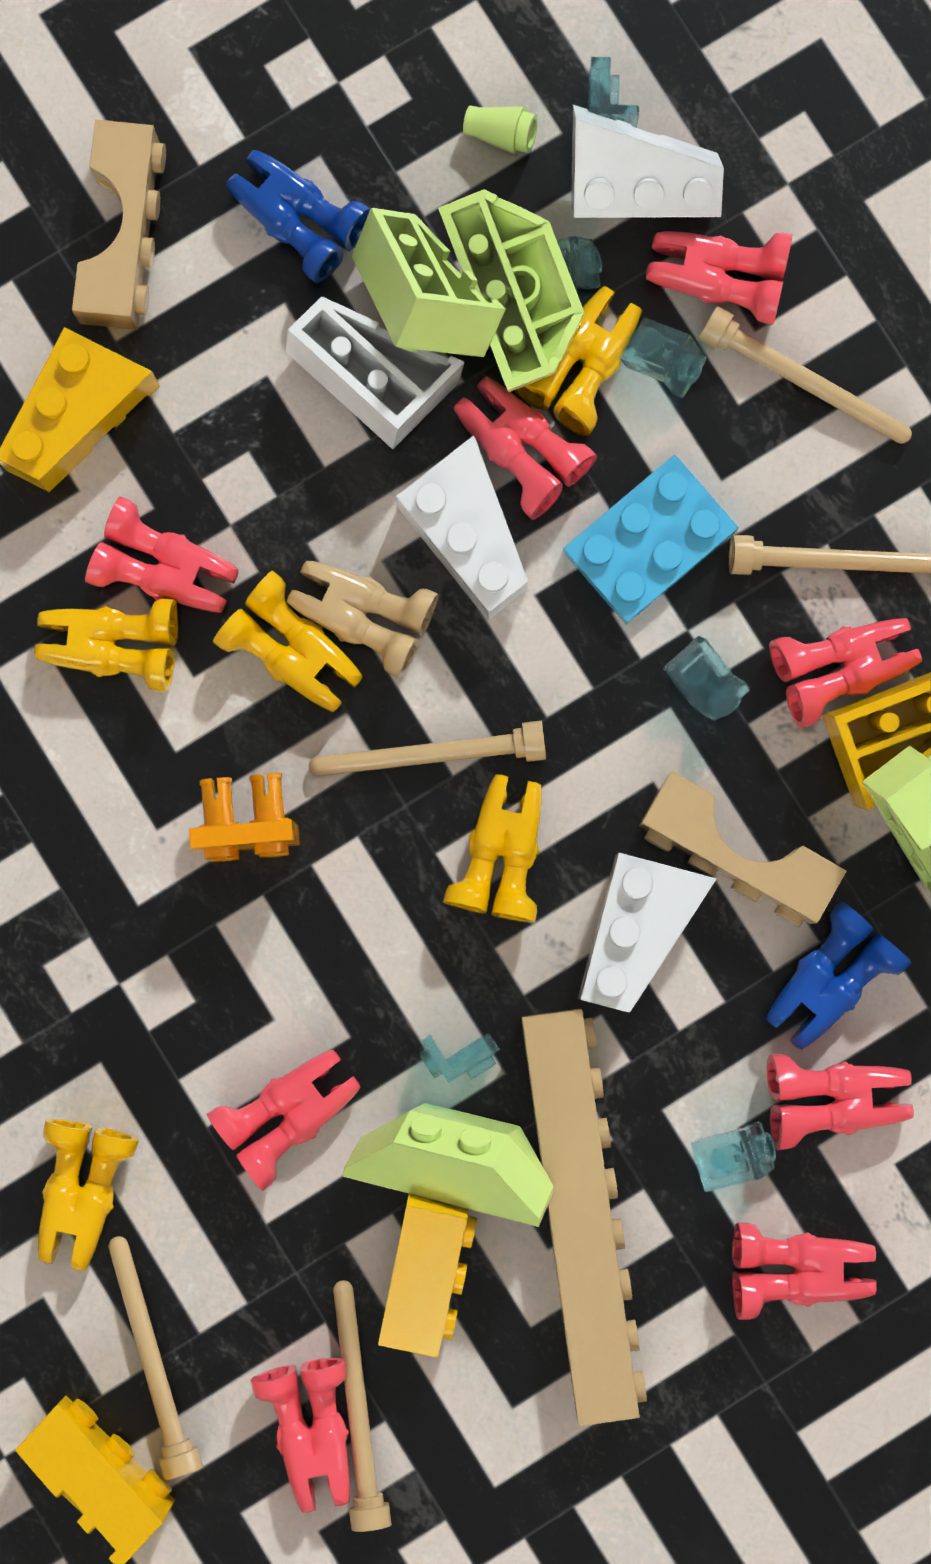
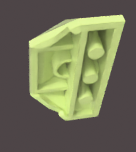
(523, 269)
(455, 1162)

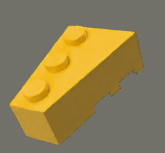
(71, 408)
(878, 729)
(426, 1276)
(97, 1477)

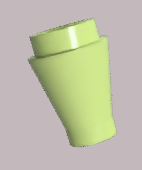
(503, 127)

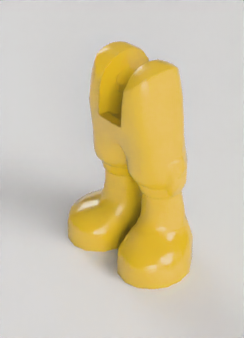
(601, 359)
(93, 640)
(307, 648)
(505, 835)
(77, 1208)

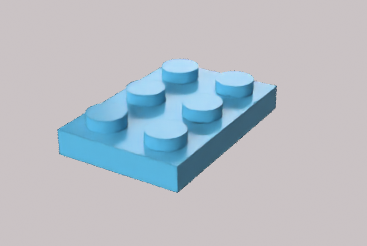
(650, 539)

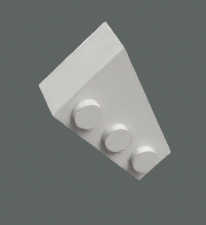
(639, 173)
(367, 373)
(466, 529)
(637, 927)

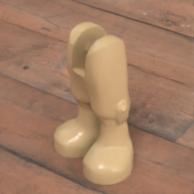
(346, 611)

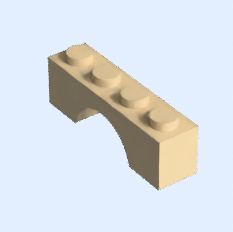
(111, 284)
(685, 819)

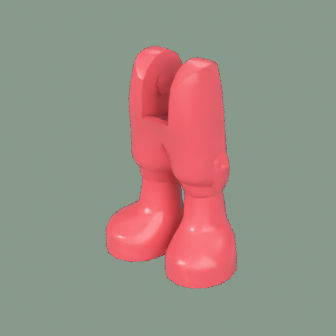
(709, 259)
(505, 440)
(176, 555)
(860, 670)
(302, 1110)
(846, 1114)
(816, 1274)
(305, 1448)

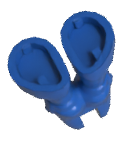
(285, 199)
(829, 994)

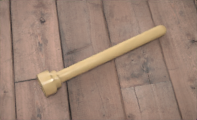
(724, 332)
(751, 555)
(524, 742)
(178, 1454)
(369, 1507)

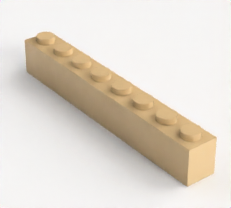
(581, 1219)

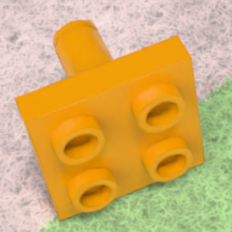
(223, 838)

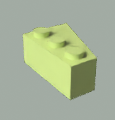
(419, 290)
(904, 800)

